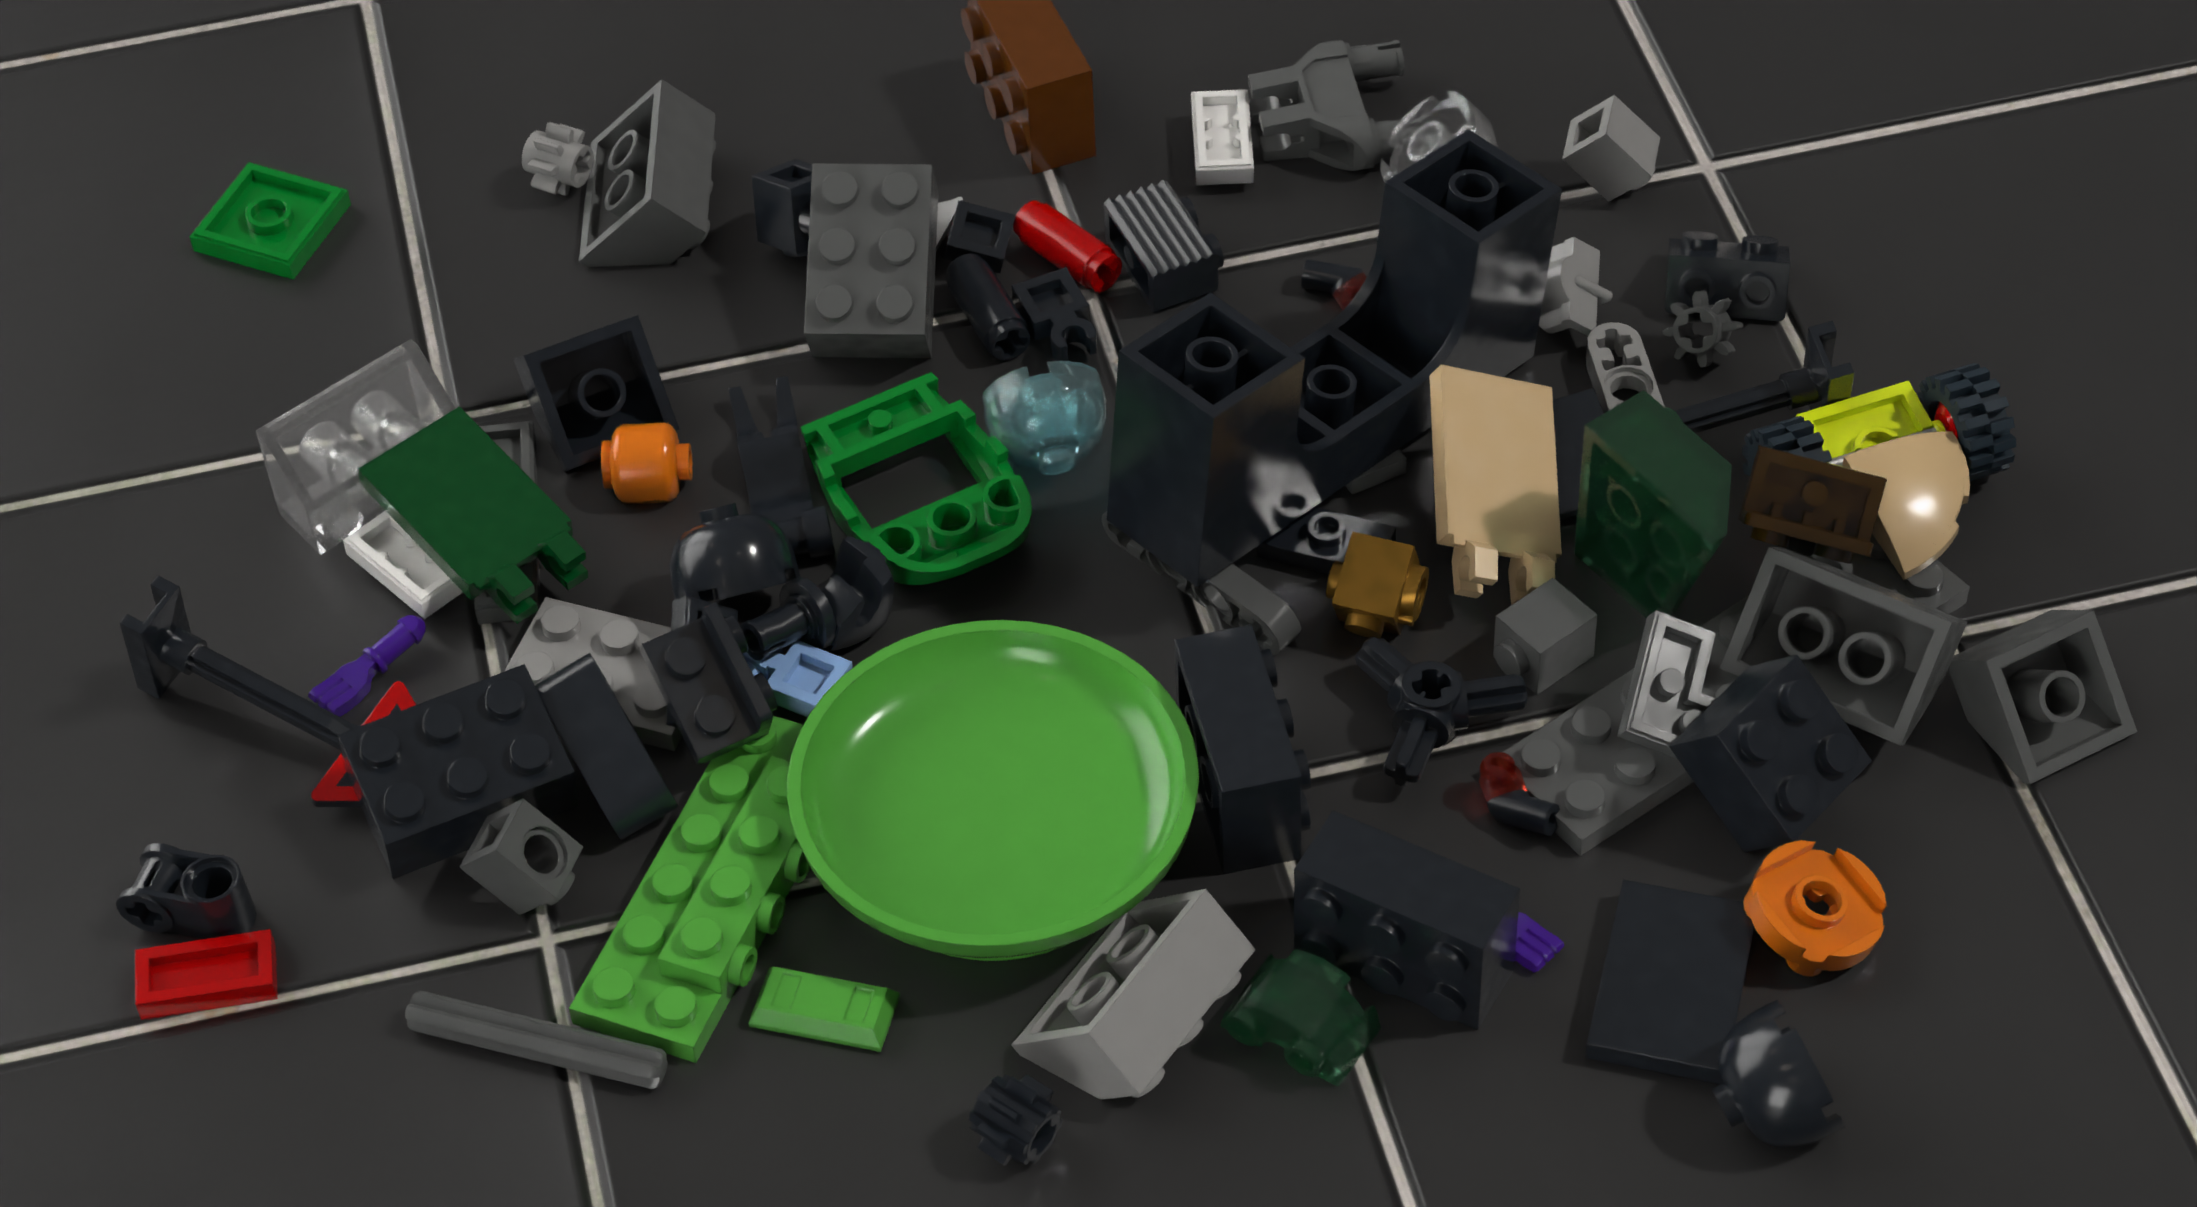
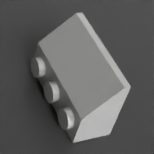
(1137, 996)

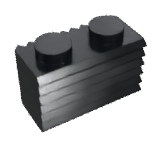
(1162, 245)

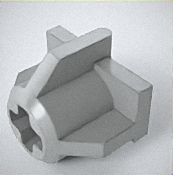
(1572, 288)

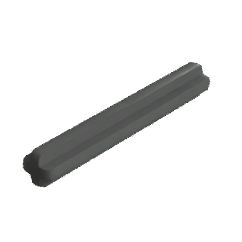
(536, 1039)

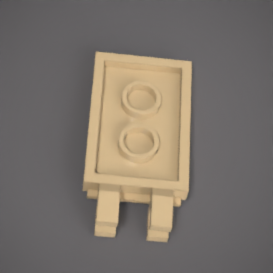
(1495, 479)

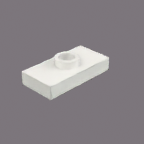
(1222, 137)
(401, 565)

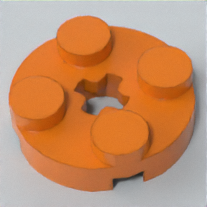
(1797, 933)

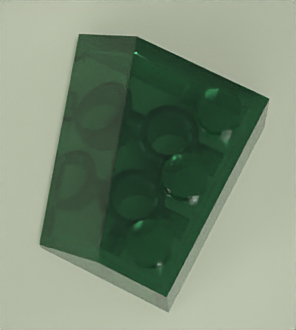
(1649, 503)

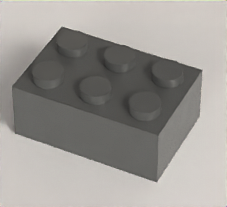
(871, 261)

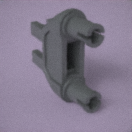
(1321, 107)

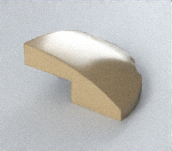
(1921, 496)

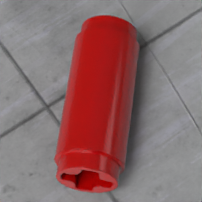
(1067, 245)

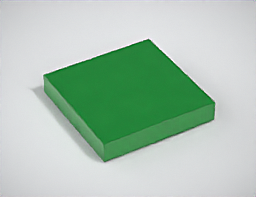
(270, 220)

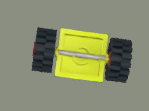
(1953, 401)

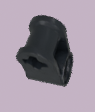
(188, 894)

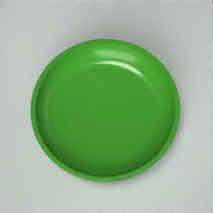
(993, 788)

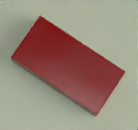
(205, 974)

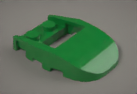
(944, 535)

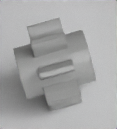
(557, 158)

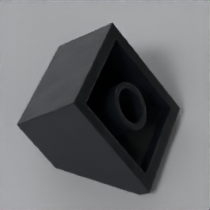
(592, 387)

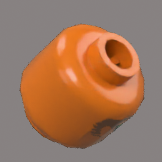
(645, 463)

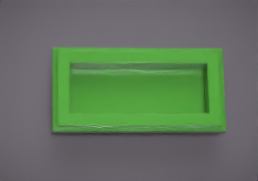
(824, 1008)

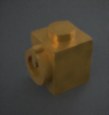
(1377, 586)

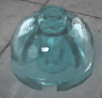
(1047, 417)

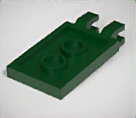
(474, 512)

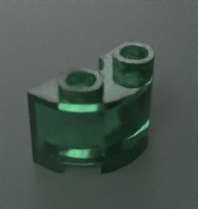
(1305, 1011)

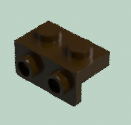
(1812, 503)

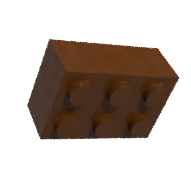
(1032, 80)

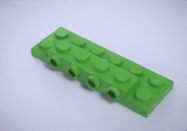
(701, 905)

